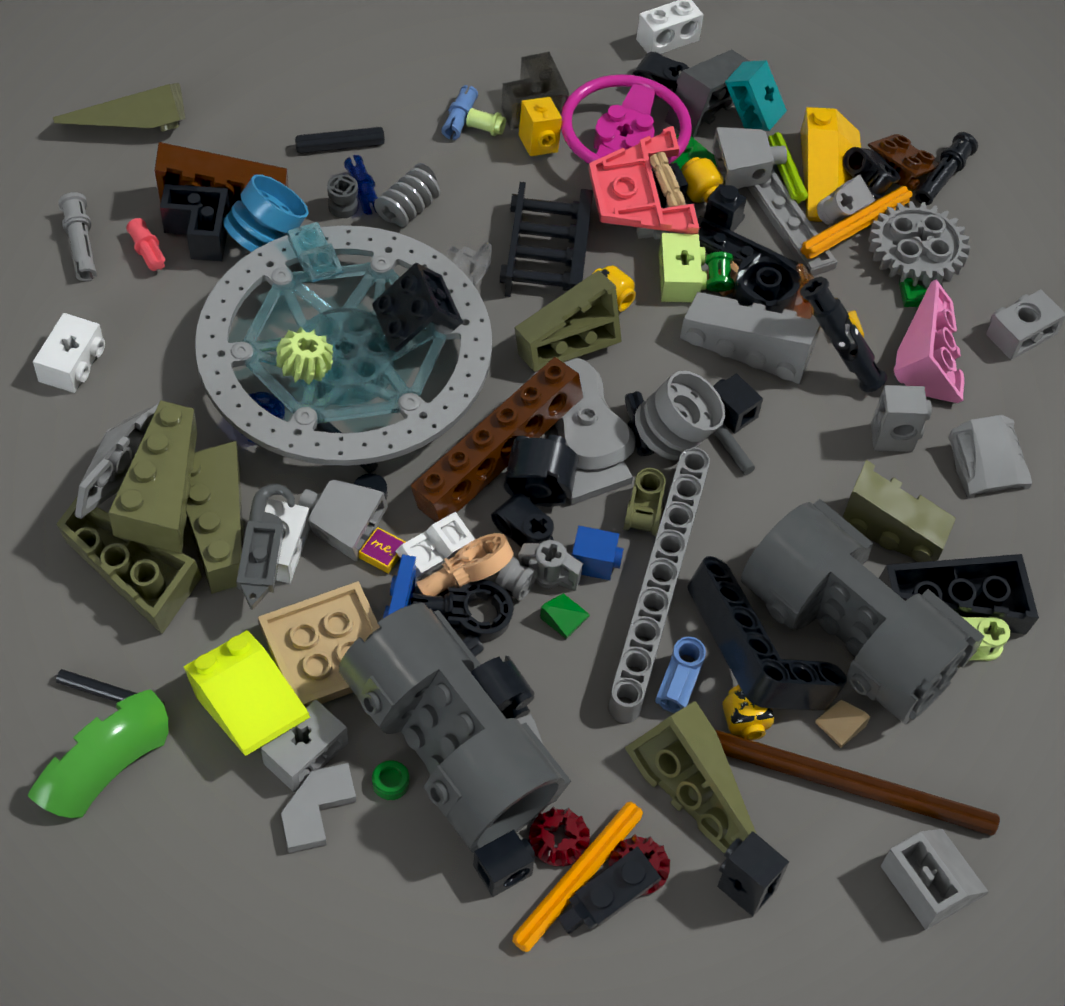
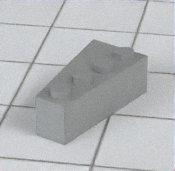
(752, 335)

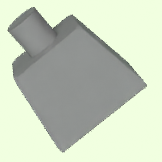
(745, 156)
(344, 515)

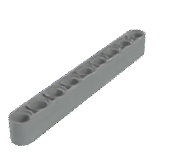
(656, 593)

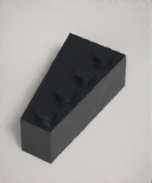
(971, 587)

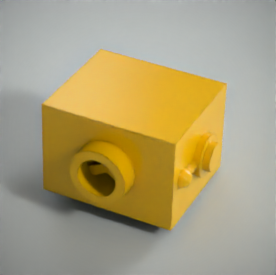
(540, 126)

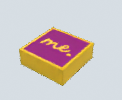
(381, 550)

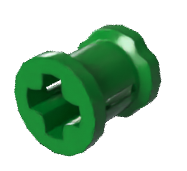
(721, 261)

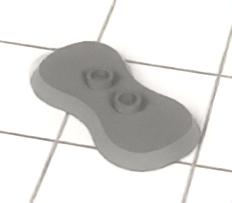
(591, 427)

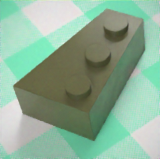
(571, 324)
(896, 518)

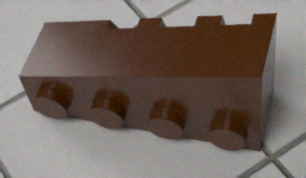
(205, 169)

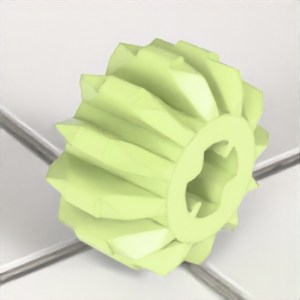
(304, 355)

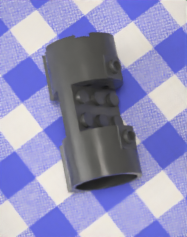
(900, 647)
(482, 767)

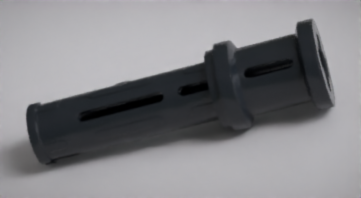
(951, 161)

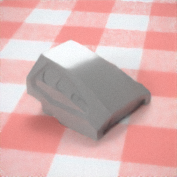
(988, 456)

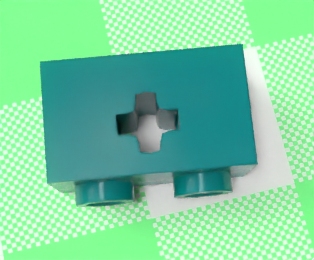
(756, 95)

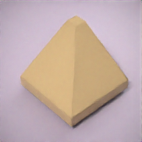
(843, 722)

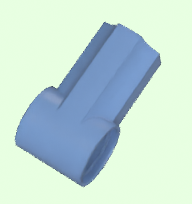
(681, 675)

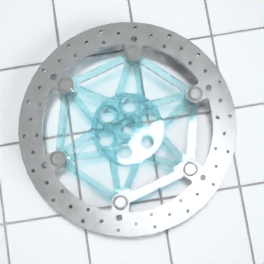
(361, 354)

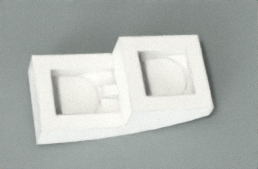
(437, 543)

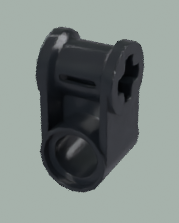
(660, 69)
(875, 170)
(523, 521)

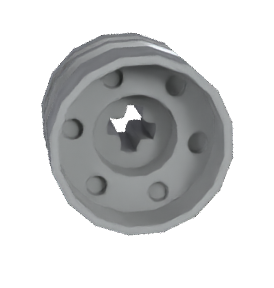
(679, 414)

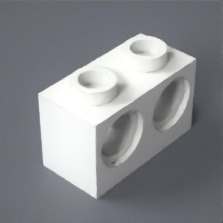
(669, 26)

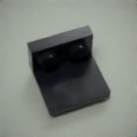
(412, 304)

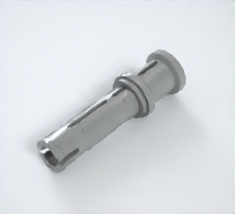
(77, 225)

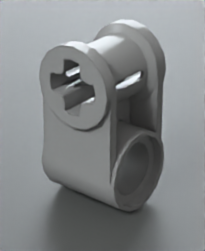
(845, 201)

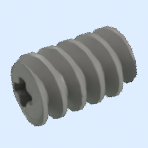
(408, 196)

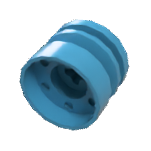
(264, 213)

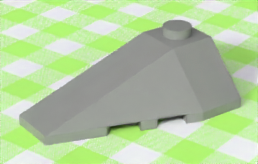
(112, 461)

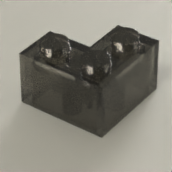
(537, 80)

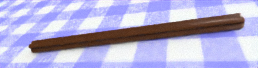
(859, 784)

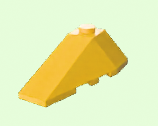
(824, 141)

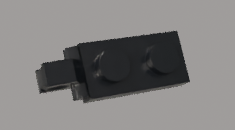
(610, 891)

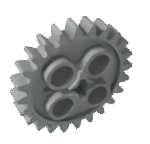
(919, 243)

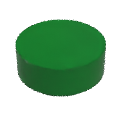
(390, 780)

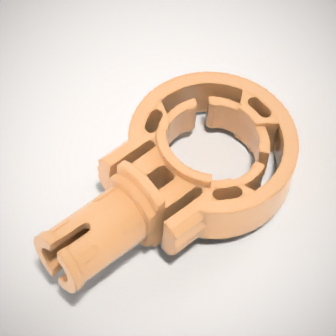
(469, 565)

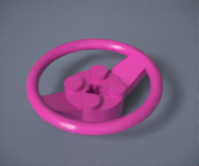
(624, 124)

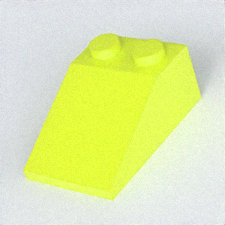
(245, 692)

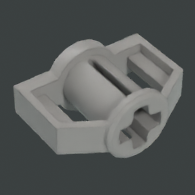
(550, 570)

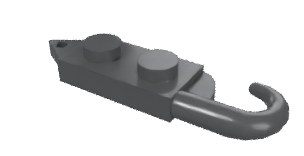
(262, 546)

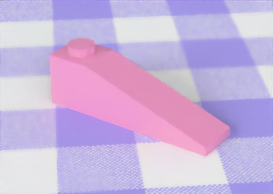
(929, 349)

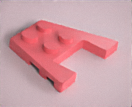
(628, 192)

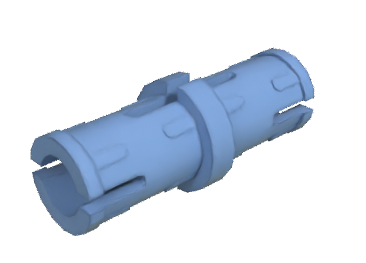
(458, 112)

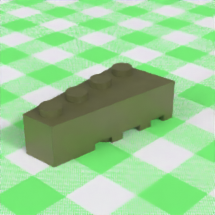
(216, 514)

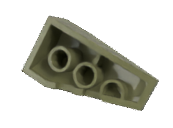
(144, 109)
(693, 769)

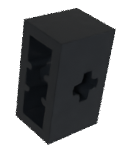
(751, 872)

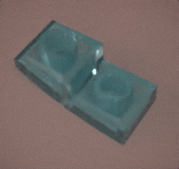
(314, 252)

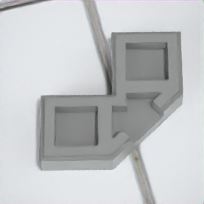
(319, 791)

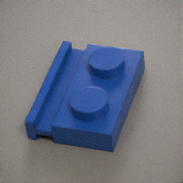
(402, 585)

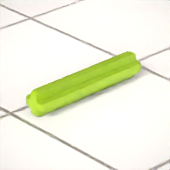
(789, 171)

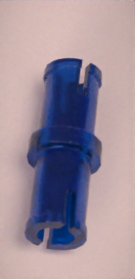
(365, 182)

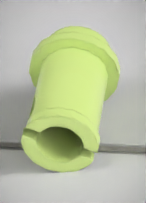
(485, 121)

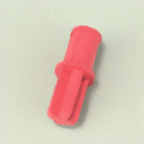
(146, 244)

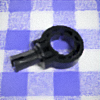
(455, 608)

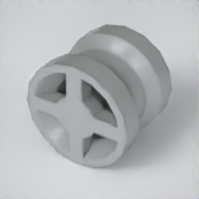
(516, 579)

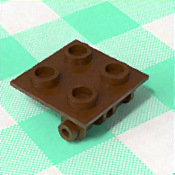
(904, 159)

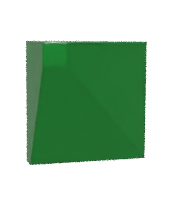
(563, 615)

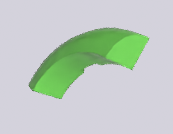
(100, 754)

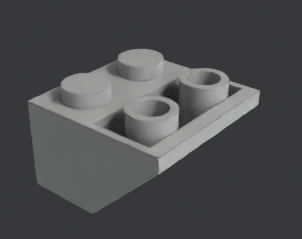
(932, 876)

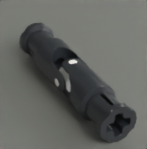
(837, 325)

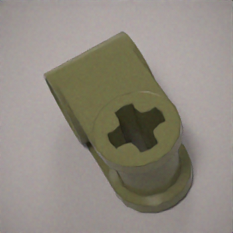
(645, 506)

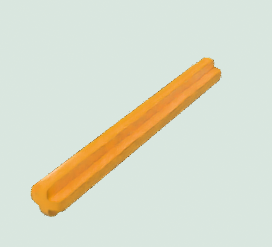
(854, 223)
(576, 877)

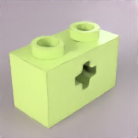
(681, 267)

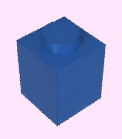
(597, 552)

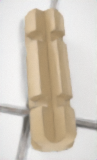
(667, 179)

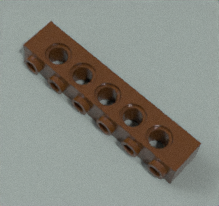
(487, 447)

